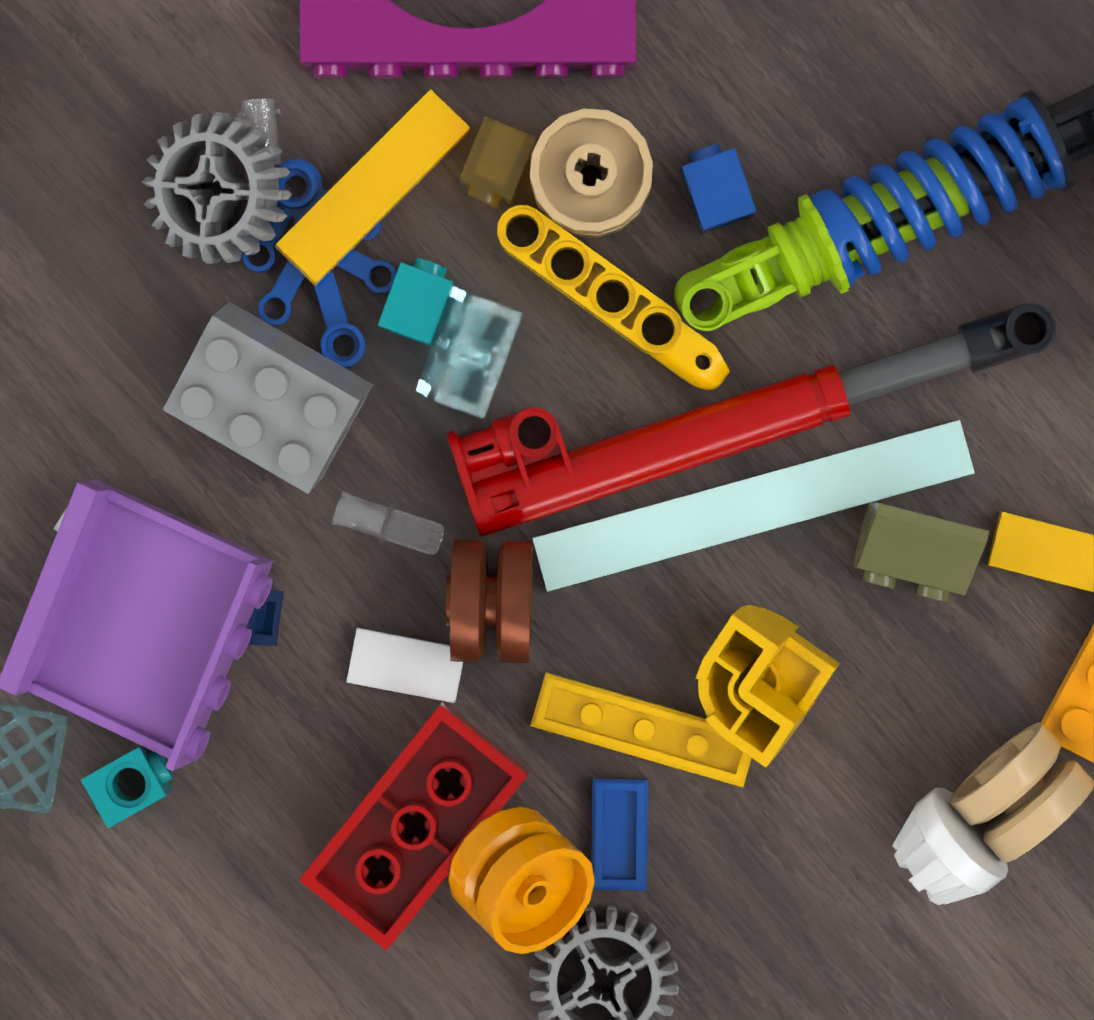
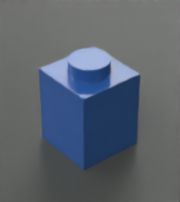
(717, 188)

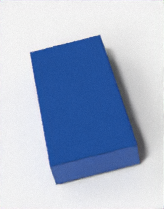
(619, 833)

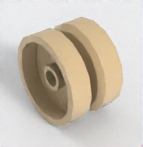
(599, 141)
(1022, 792)

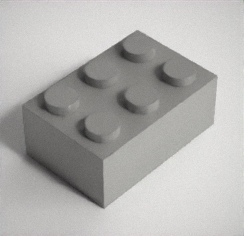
(267, 397)

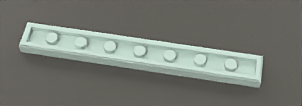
(753, 505)

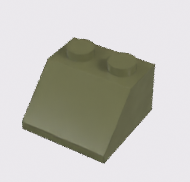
(918, 550)

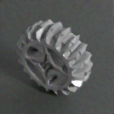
(172, 186)
(623, 966)

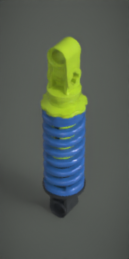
(898, 206)

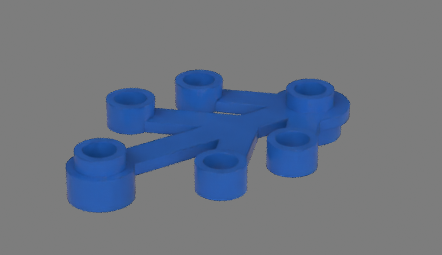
(327, 288)

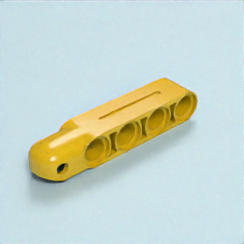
(676, 355)

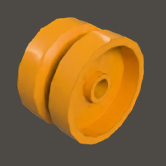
(521, 880)

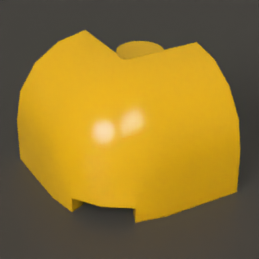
(761, 681)

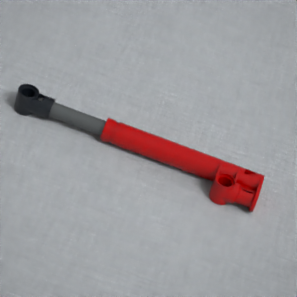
(526, 484)

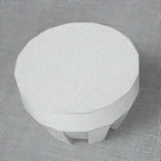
(946, 851)

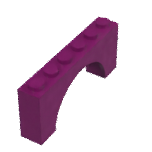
(546, 39)

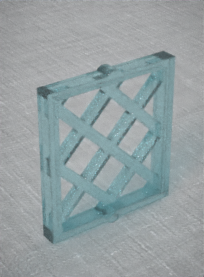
(52, 762)

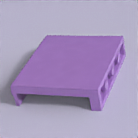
(137, 621)

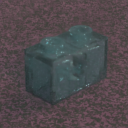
(469, 352)

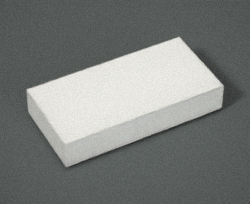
(404, 665)

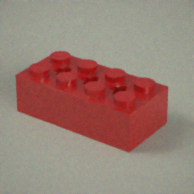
(376, 825)

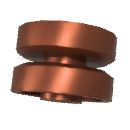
(489, 601)

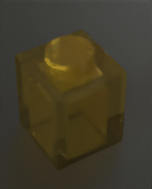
(497, 163)

